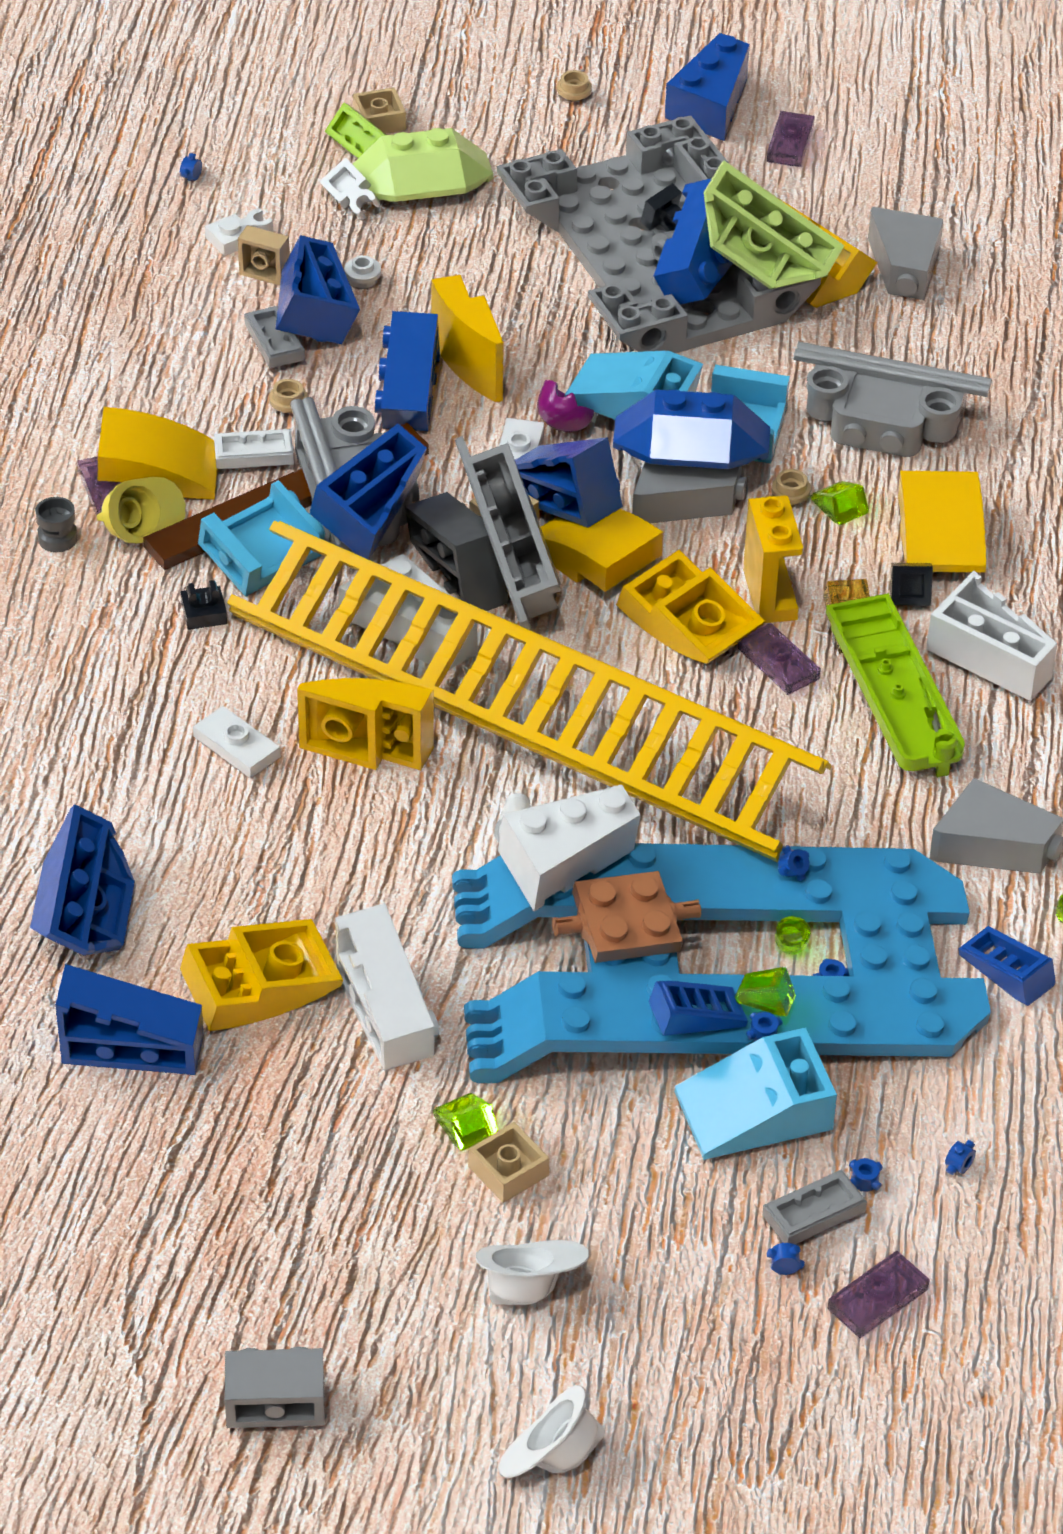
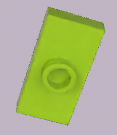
(353, 130)

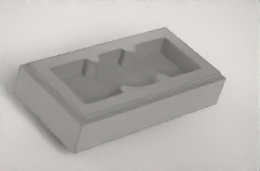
(275, 345)
(814, 1208)

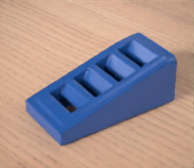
(1024, 984)
(675, 1014)

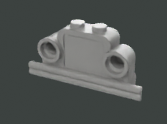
(885, 401)
(330, 443)
(512, 530)

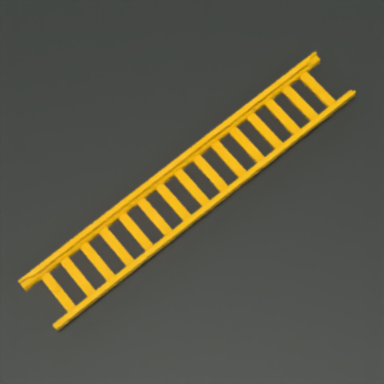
(496, 720)

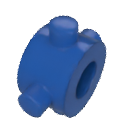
(191, 167)
(793, 863)
(832, 967)
(763, 1025)
(960, 1157)
(865, 1174)
(785, 1258)

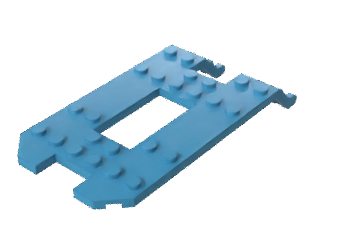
(883, 1008)

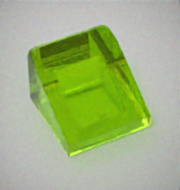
(842, 501)
(767, 991)
(466, 1120)

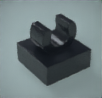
(662, 208)
(911, 583)
(203, 606)

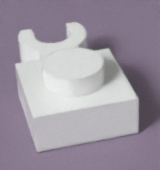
(349, 187)
(225, 232)

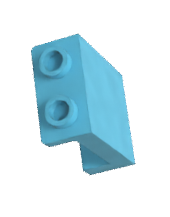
(760, 391)
(246, 546)

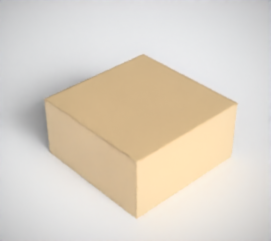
(382, 109)
(262, 254)
(508, 1162)

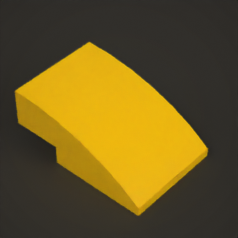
(468, 336)
(152, 446)
(942, 520)
(605, 550)
(688, 608)
(367, 721)
(259, 972)

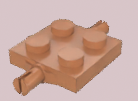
(626, 917)

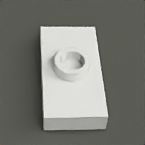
(522, 435)
(253, 449)
(236, 741)

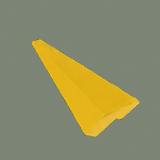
(846, 274)

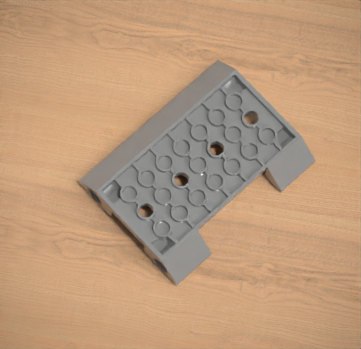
(608, 239)

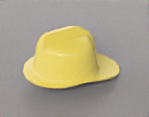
(142, 508)

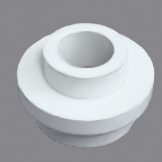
(362, 271)

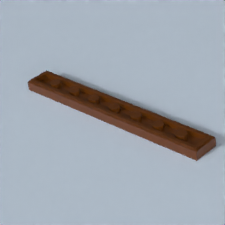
(180, 541)

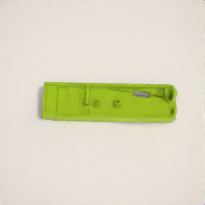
(896, 684)

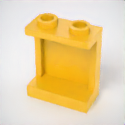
(770, 538)

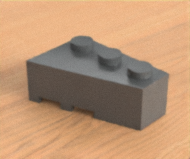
(457, 544)

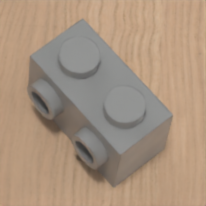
(274, 1387)

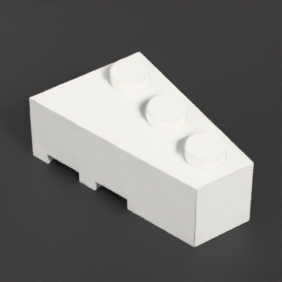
(407, 612)
(991, 639)
(567, 839)
(383, 988)

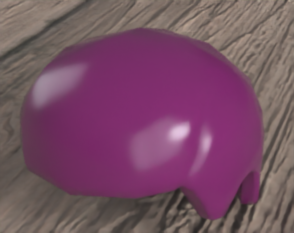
(560, 411)

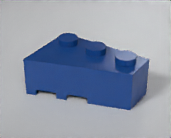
(710, 85)
(687, 262)
(315, 293)
(408, 370)
(125, 1025)

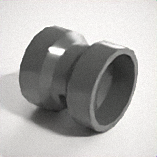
(56, 524)

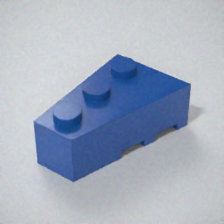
(572, 480)
(369, 490)

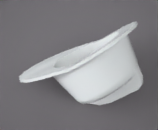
(528, 1270)
(557, 1439)

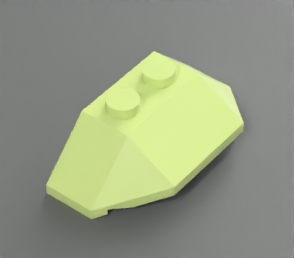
(423, 165)
(764, 232)

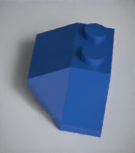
(692, 430)
(84, 887)

